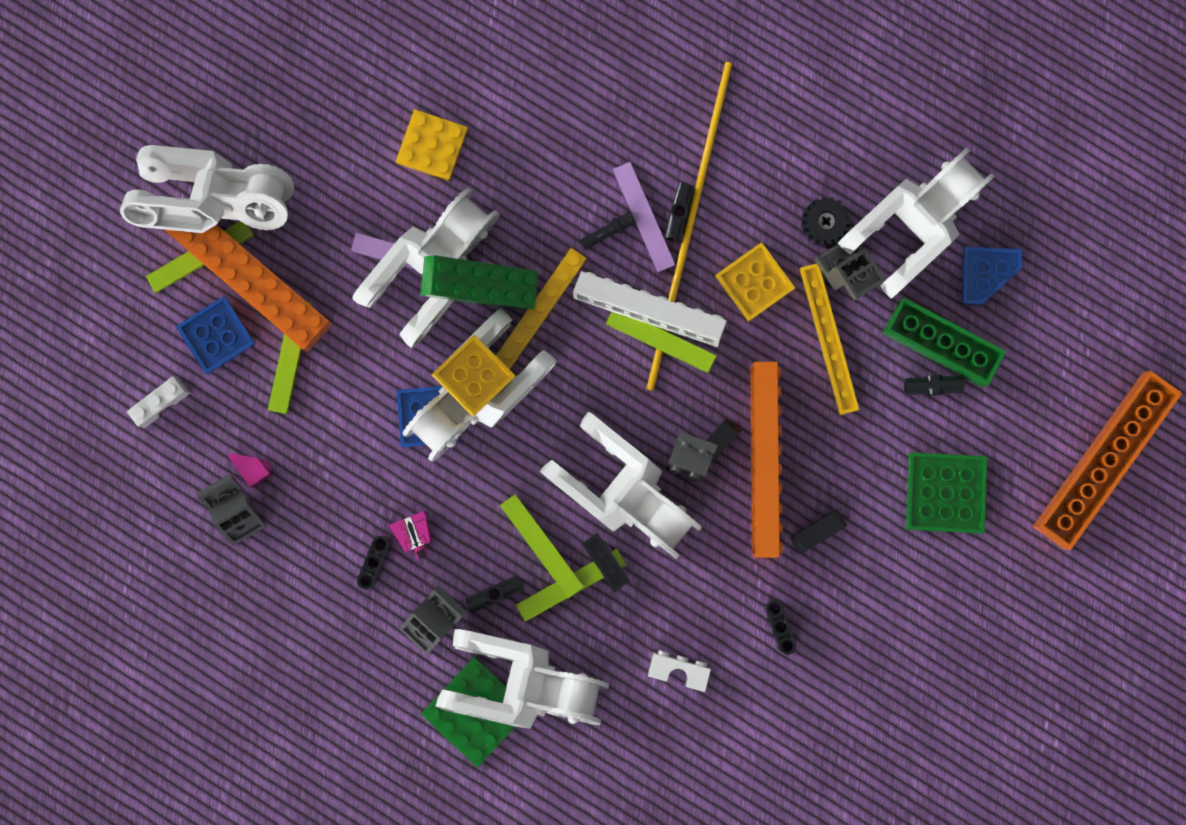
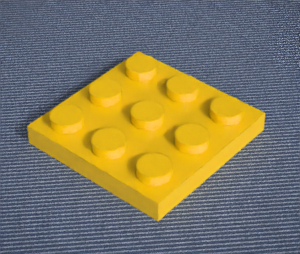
(431, 145)
(754, 282)
(473, 375)

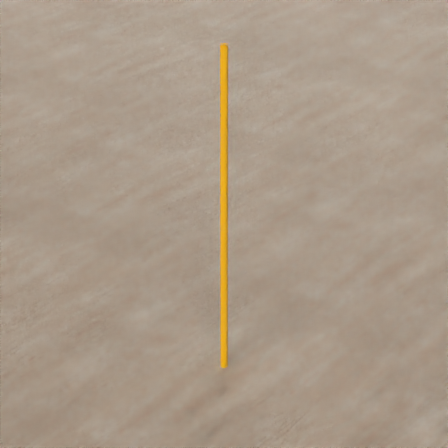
(693, 210)

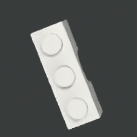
(167, 394)
(663, 664)

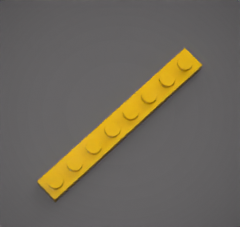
(543, 305)
(829, 339)

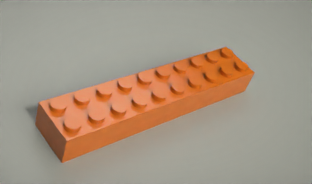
(256, 284)
(764, 459)
(1107, 460)

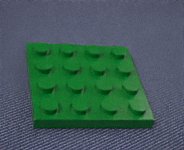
(946, 493)
(470, 734)

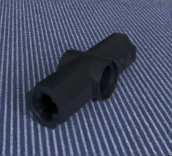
(681, 201)
(934, 385)
(483, 599)

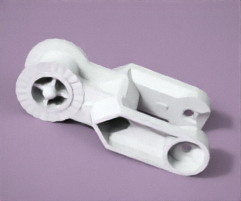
(219, 192)
(928, 214)
(453, 236)
(446, 419)
(632, 494)
(530, 689)

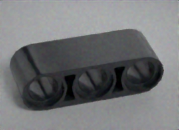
(723, 436)
(818, 531)
(367, 569)
(786, 634)

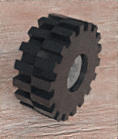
(825, 234)

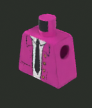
(413, 533)

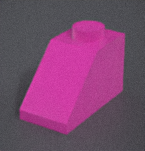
(252, 469)

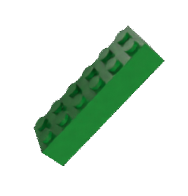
(478, 282)
(943, 342)

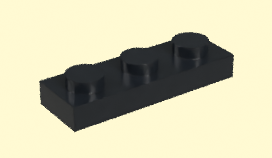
(606, 562)

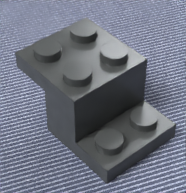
(853, 270)
(691, 457)
(231, 509)
(432, 620)

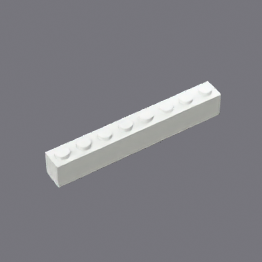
(649, 308)

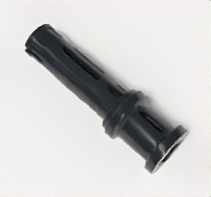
(618, 228)

